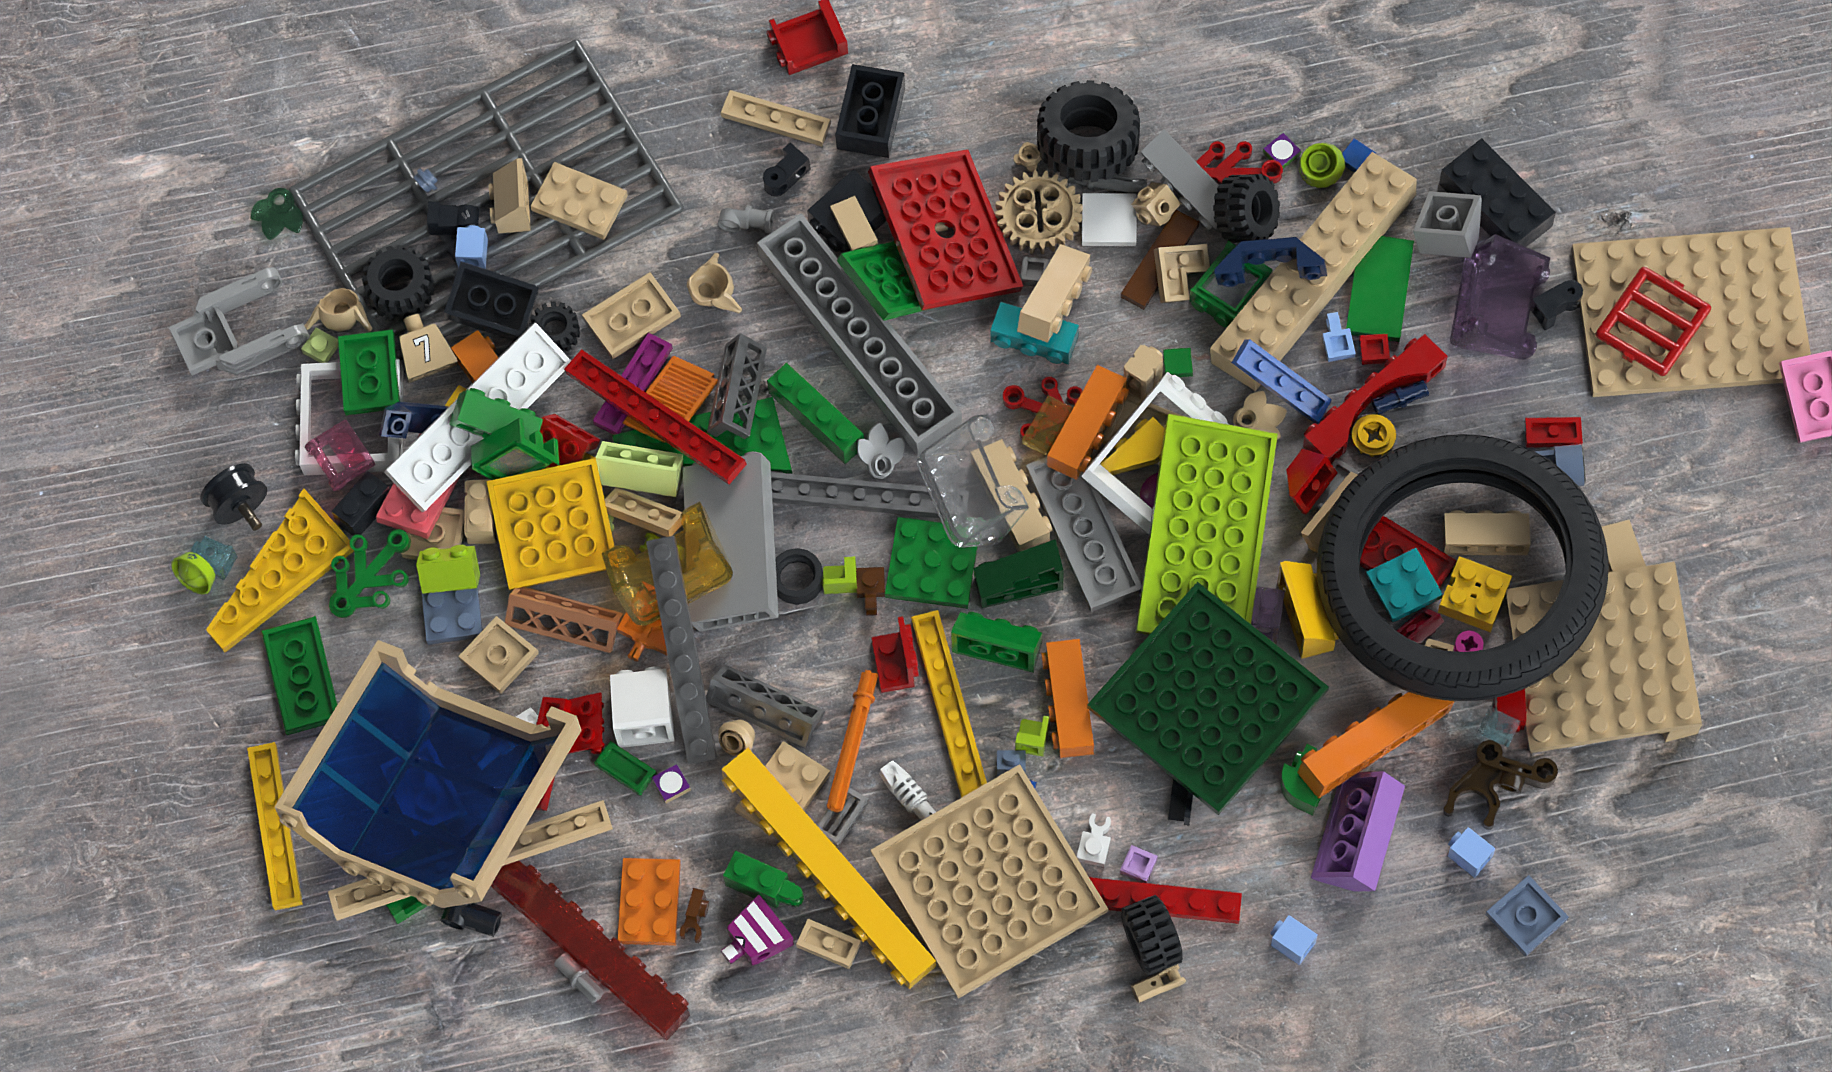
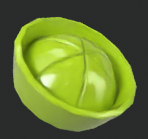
(1321, 165)
(193, 572)

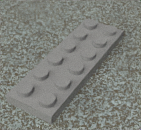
(1085, 536)

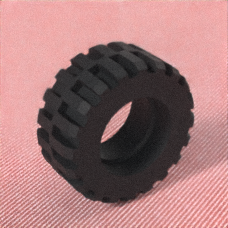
(1088, 106)

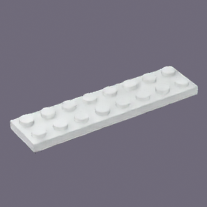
(445, 450)

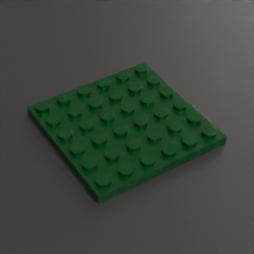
(1207, 698)

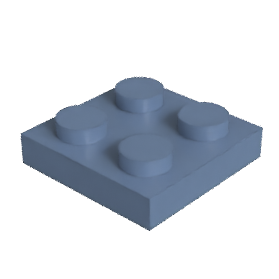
(452, 615)
(1527, 915)

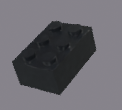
(870, 111)
(491, 301)

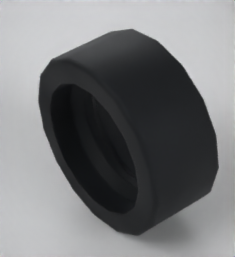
(810, 592)

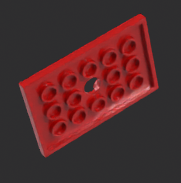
(945, 190)

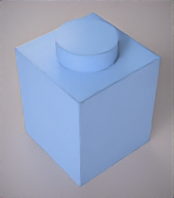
(471, 246)
(1470, 851)
(1293, 939)

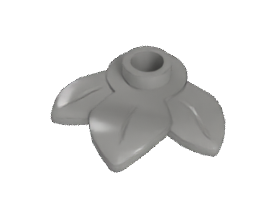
(880, 449)

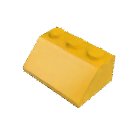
(1305, 609)

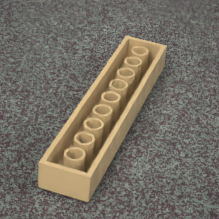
(1342, 237)

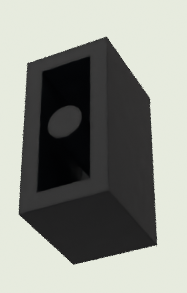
(361, 504)

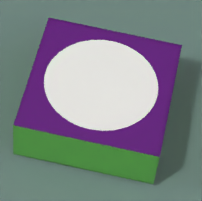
(1282, 150)

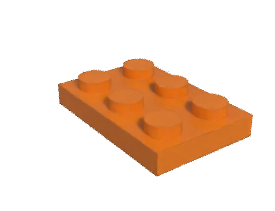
(649, 901)

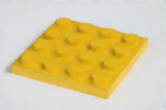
(551, 523)

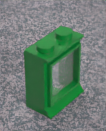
(1226, 302)
(510, 454)

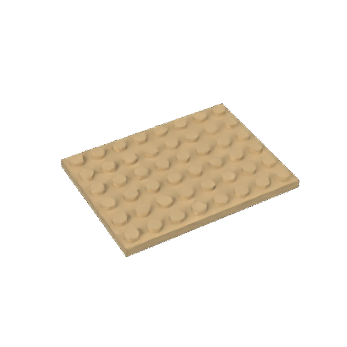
(1751, 322)

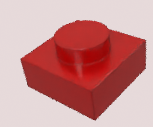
(1374, 349)

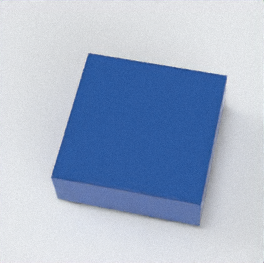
(1356, 154)

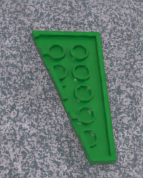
(764, 437)

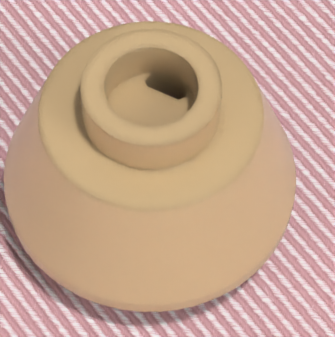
(736, 737)

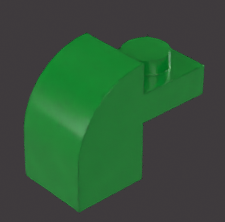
(1294, 787)

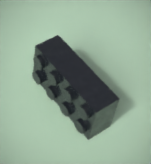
(1508, 202)

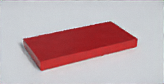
(1391, 540)

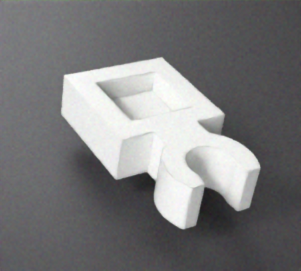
(1093, 845)

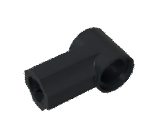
(472, 917)

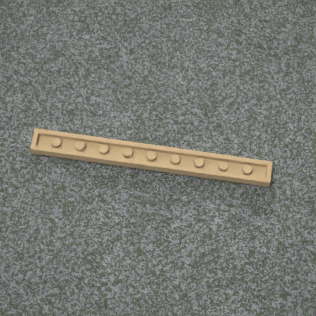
(533, 840)

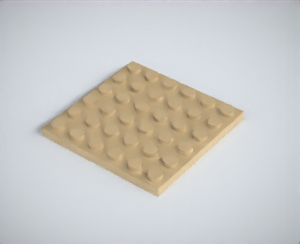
(1627, 674)
(989, 881)

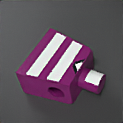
(756, 934)

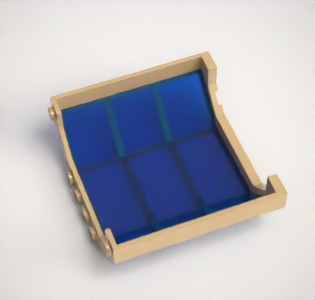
(422, 783)

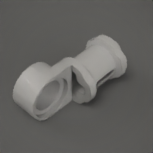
(733, 219)

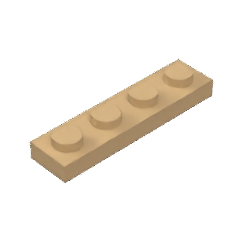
(776, 118)

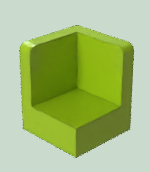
(840, 578)
(1032, 736)

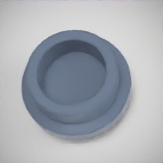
(426, 179)

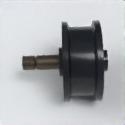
(235, 495)

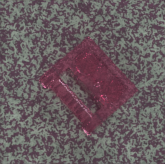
(347, 449)

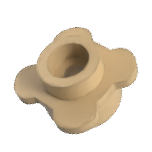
(1025, 150)

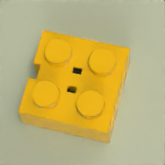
(1474, 594)

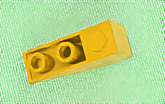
(1139, 450)

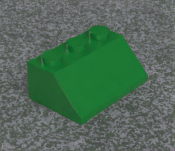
(996, 641)

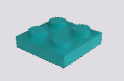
(1404, 585)

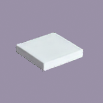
(1109, 219)

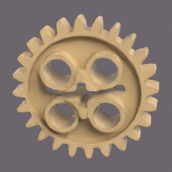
(1013, 213)

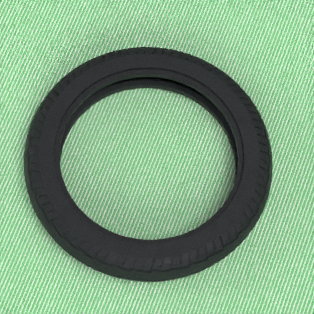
(1473, 673)

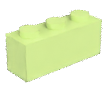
(640, 468)

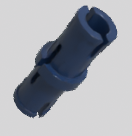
(1400, 397)

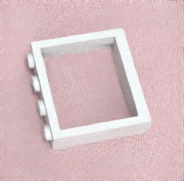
(303, 430)

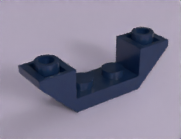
(1232, 268)
(408, 417)

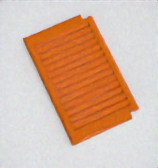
(680, 388)

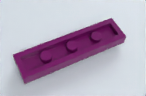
(639, 372)

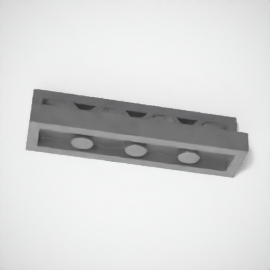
(731, 382)
(761, 708)

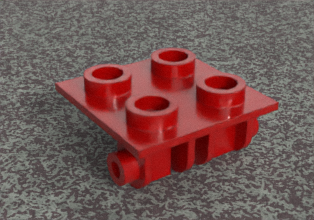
(589, 714)

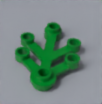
(366, 576)

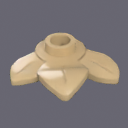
(1262, 415)

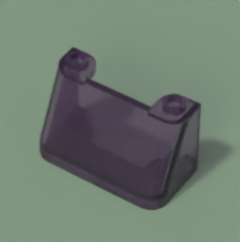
(1497, 298)

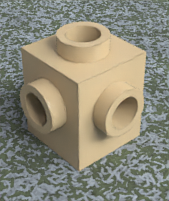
(1155, 204)

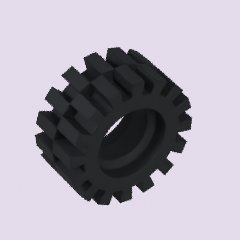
(561, 314)

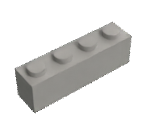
(1183, 175)

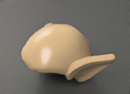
(713, 286)
(339, 311)

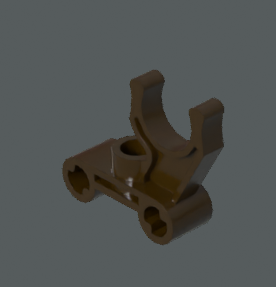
(1498, 772)

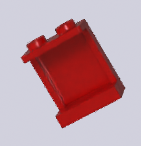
(808, 39)

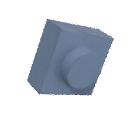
(1009, 759)

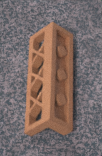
(565, 609)

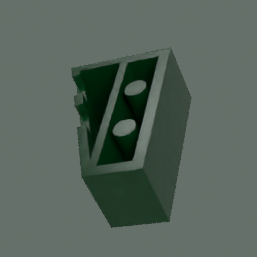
(1020, 575)

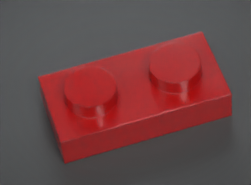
(1552, 431)

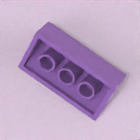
(1358, 831)

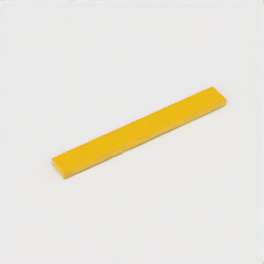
(949, 702)

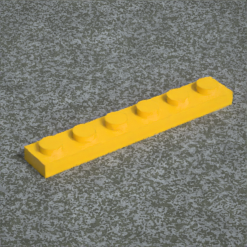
(275, 836)

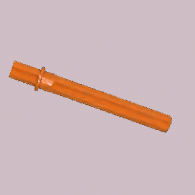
(862, 700)

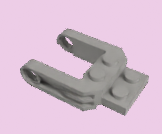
(208, 340)

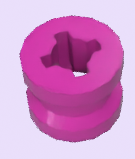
(1471, 638)

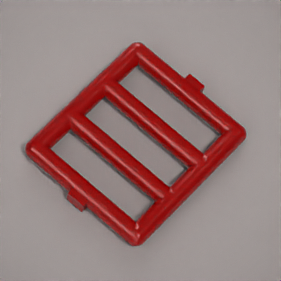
(1675, 348)

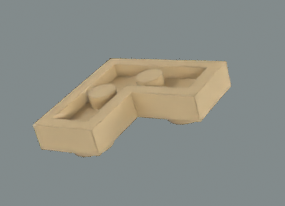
(1172, 267)

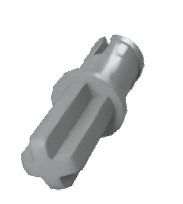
(579, 977)

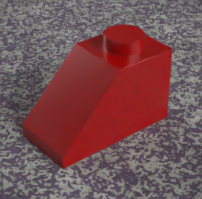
(1308, 478)

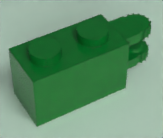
(758, 878)

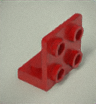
(572, 440)
(896, 658)

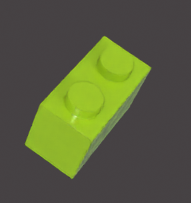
(448, 569)

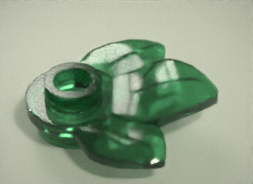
(277, 217)

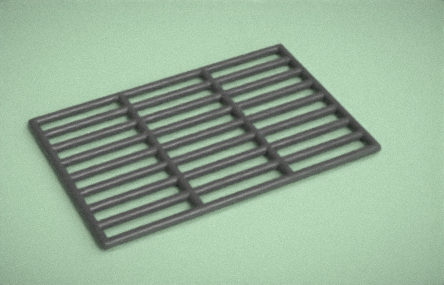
(507, 133)

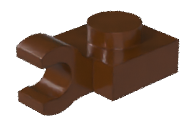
(870, 586)
(697, 908)

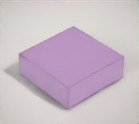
(1138, 864)

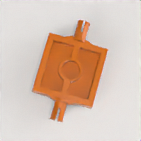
(644, 636)

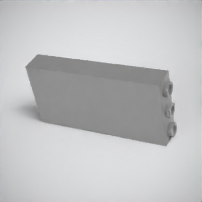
(746, 531)

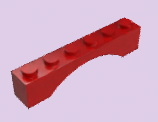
(1419, 361)

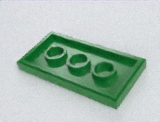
(1381, 289)
(300, 674)

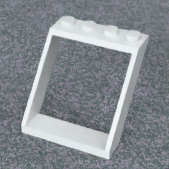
(1110, 486)

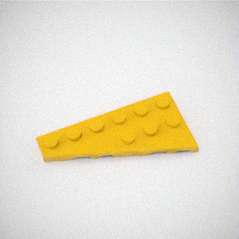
(281, 571)

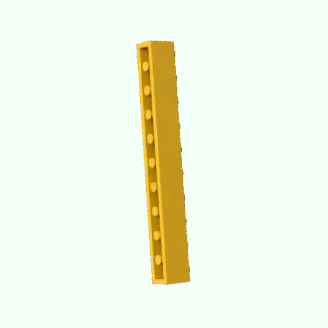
(828, 868)

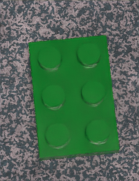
(368, 372)

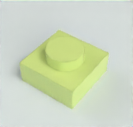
(320, 346)

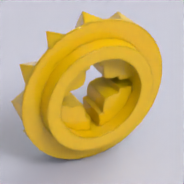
(1370, 424)

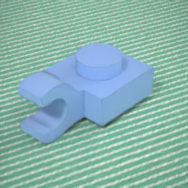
(1337, 342)

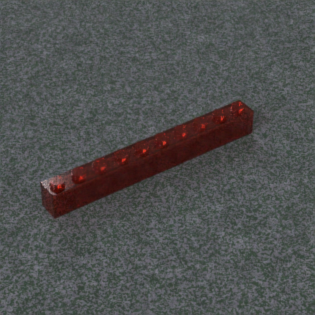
(591, 948)

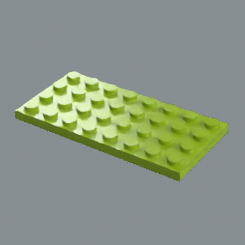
(1206, 516)

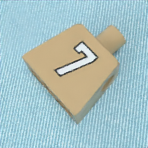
(424, 350)

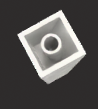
(641, 707)

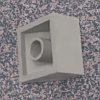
(1448, 224)

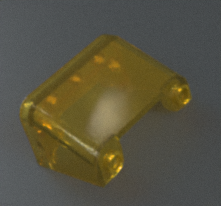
(701, 561)

